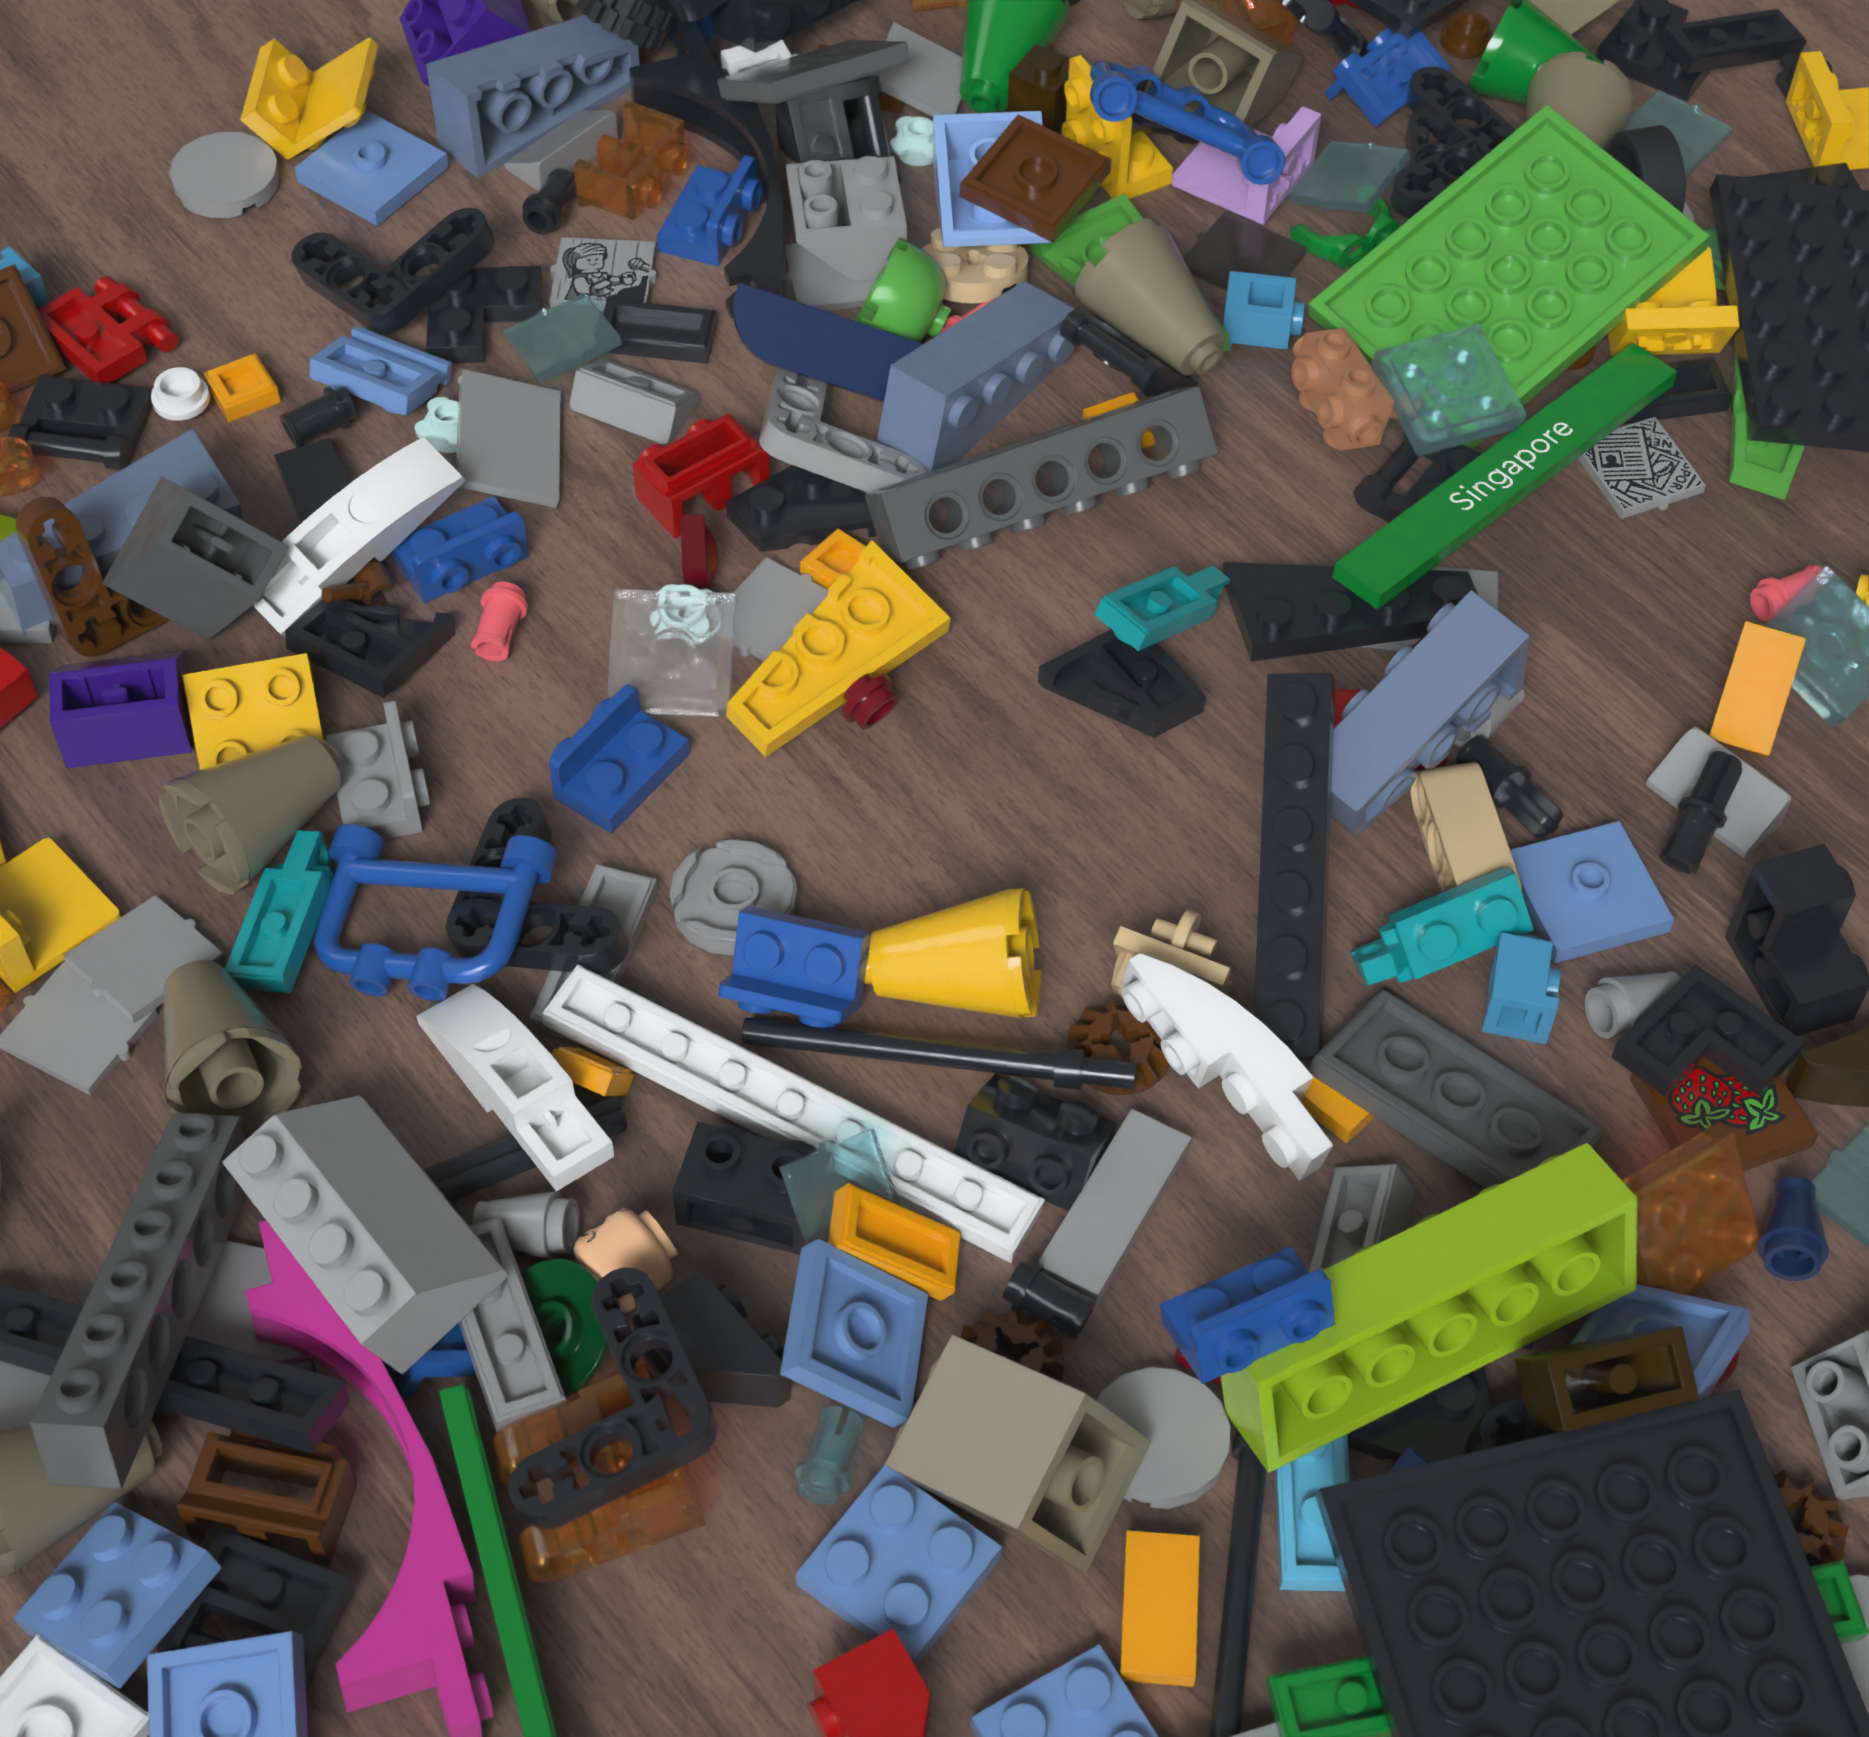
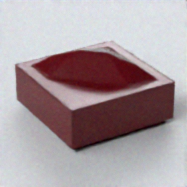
(698, 552)

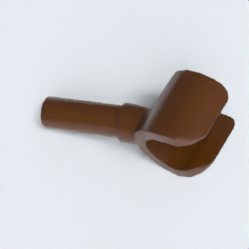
(365, 586)

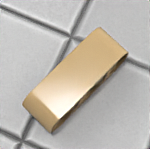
(1459, 824)

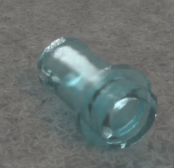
(824, 1471)

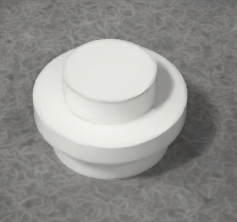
(179, 394)

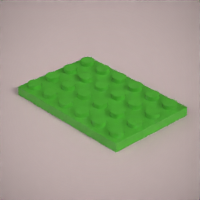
(1531, 246)

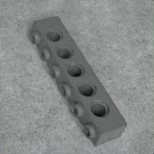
(903, 508)
(140, 1306)

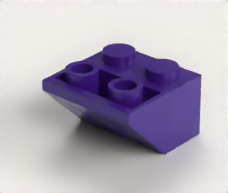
(455, 26)
(120, 709)

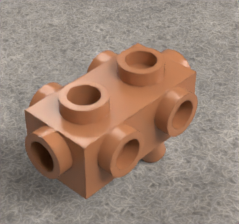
(1341, 389)

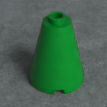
(997, 40)
(1517, 49)

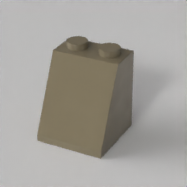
(1226, 60)
(1019, 1451)

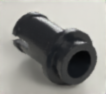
(545, 208)
(319, 416)
(1048, 1299)

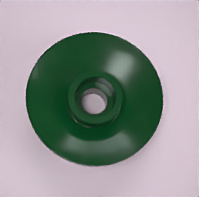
(562, 1299)

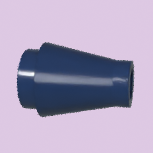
(1793, 1232)

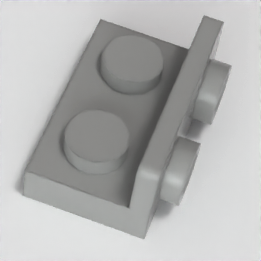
(376, 777)

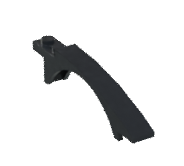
(690, 91)

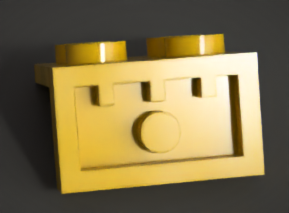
(302, 107)
(1829, 119)
(1135, 161)
(1679, 316)
(251, 707)
(46, 912)

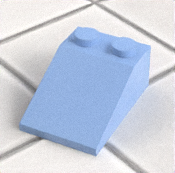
(957, 148)

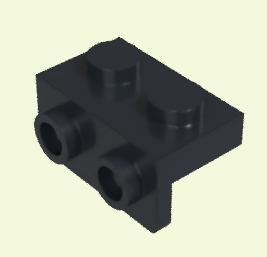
(1033, 1138)

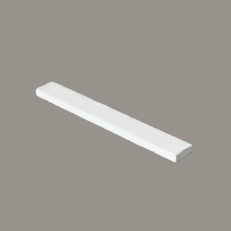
(787, 1107)

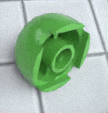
(907, 295)

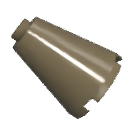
(1583, 92)
(1152, 298)
(249, 807)
(224, 1049)
(42, 1514)

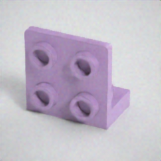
(1219, 180)

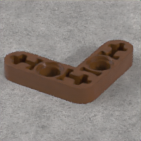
(89, 596)

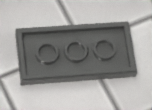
(1448, 1094)

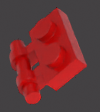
(95, 341)

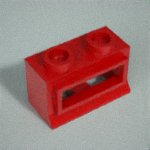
(695, 465)

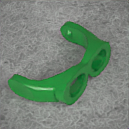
(1336, 248)

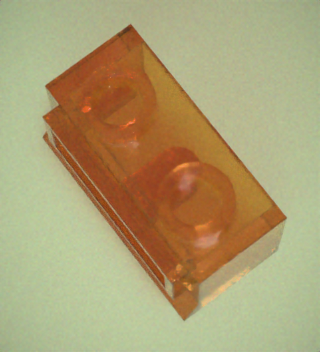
(634, 171)

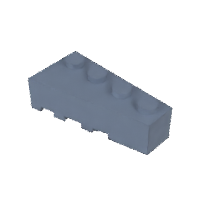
(523, 87)
(972, 376)
(107, 518)
(1421, 706)

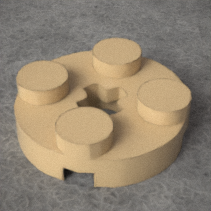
(978, 272)

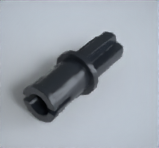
(1512, 788)
(1702, 813)

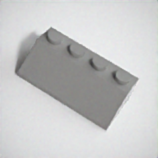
(366, 1226)

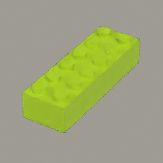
(1444, 1304)

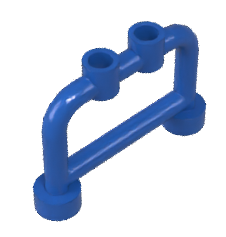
(1116, 98)
(432, 970)

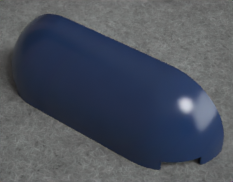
(817, 342)

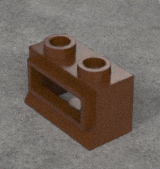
(264, 1514)

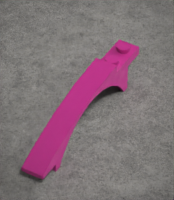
(424, 1620)

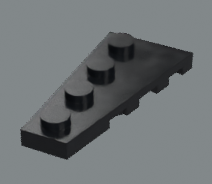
(1308, 611)

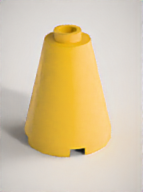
(963, 957)

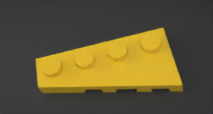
(862, 627)

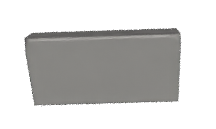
(563, 146)
(632, 400)
(1754, 807)
(1361, 1210)

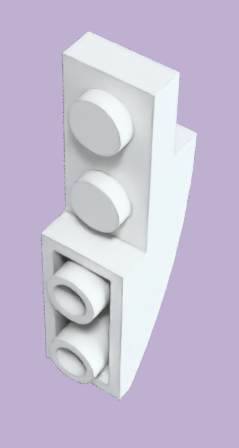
(354, 527)
(1216, 1036)
(518, 1081)

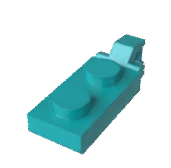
(1161, 605)
(283, 917)
(1445, 929)

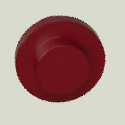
(869, 700)

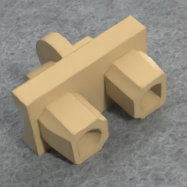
(1183, 940)

